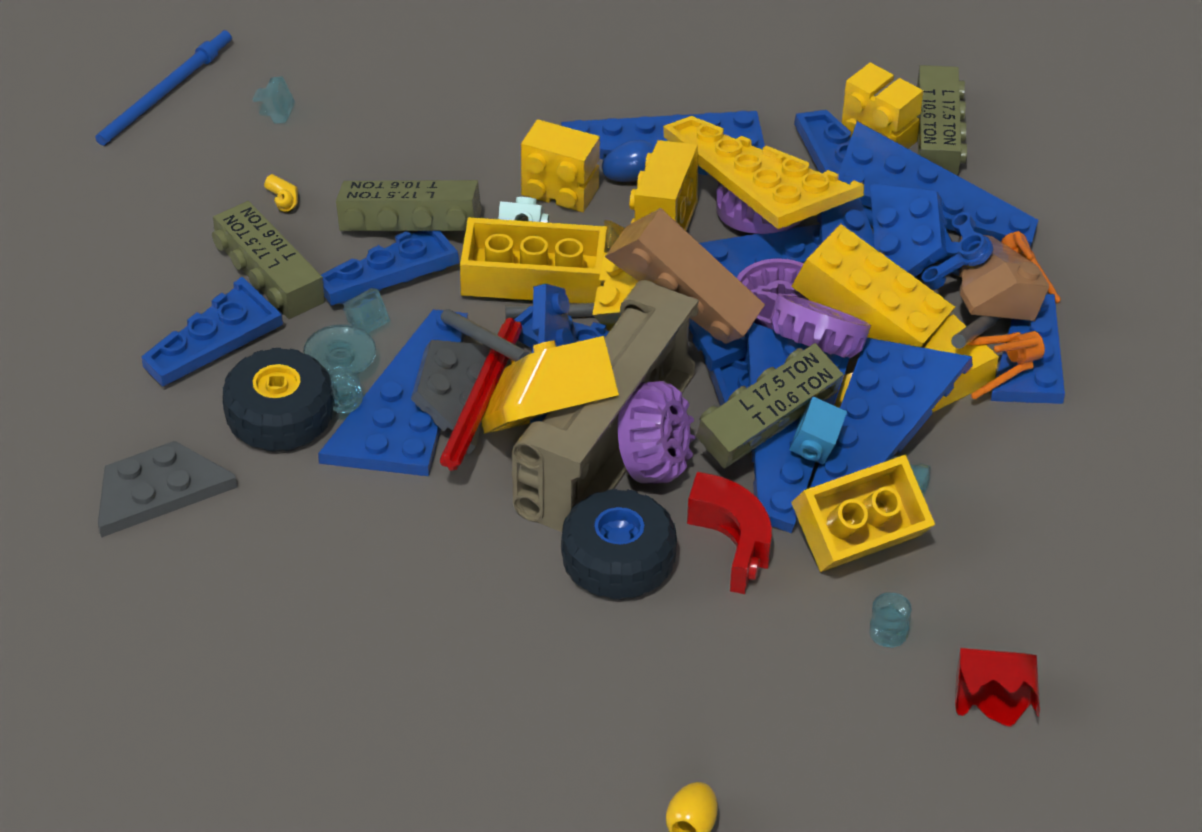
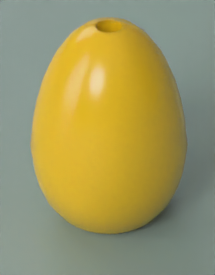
(692, 809)

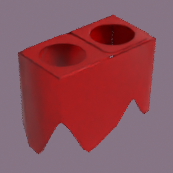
(997, 684)

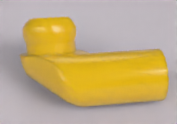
(286, 192)

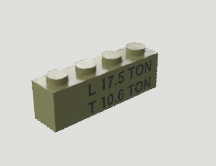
(941, 117)
(407, 205)
(268, 260)
(768, 405)

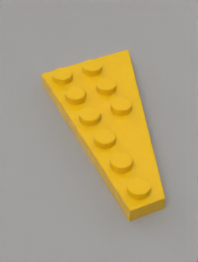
(766, 179)

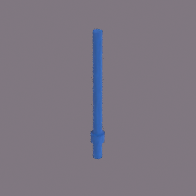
(203, 55)

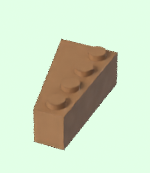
(670, 257)

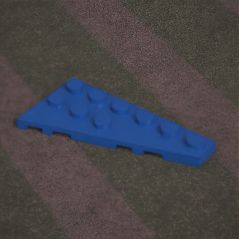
(777, 470)

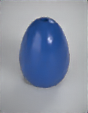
(626, 161)

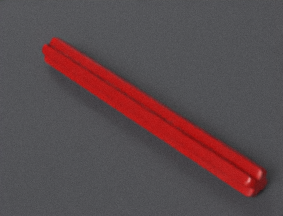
(478, 399)

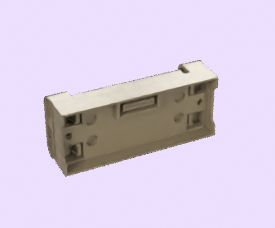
(578, 446)

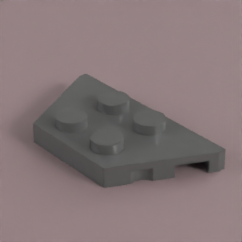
(446, 381)
(156, 485)

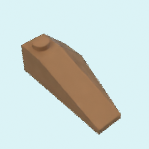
(1003, 285)

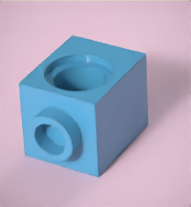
(818, 430)

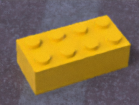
(515, 256)
(870, 286)

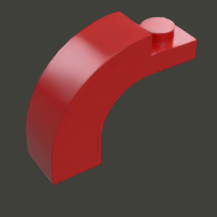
(737, 514)

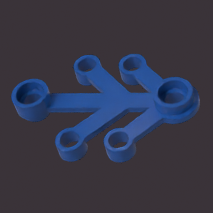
(970, 251)

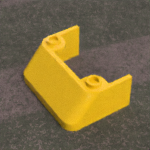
(550, 382)

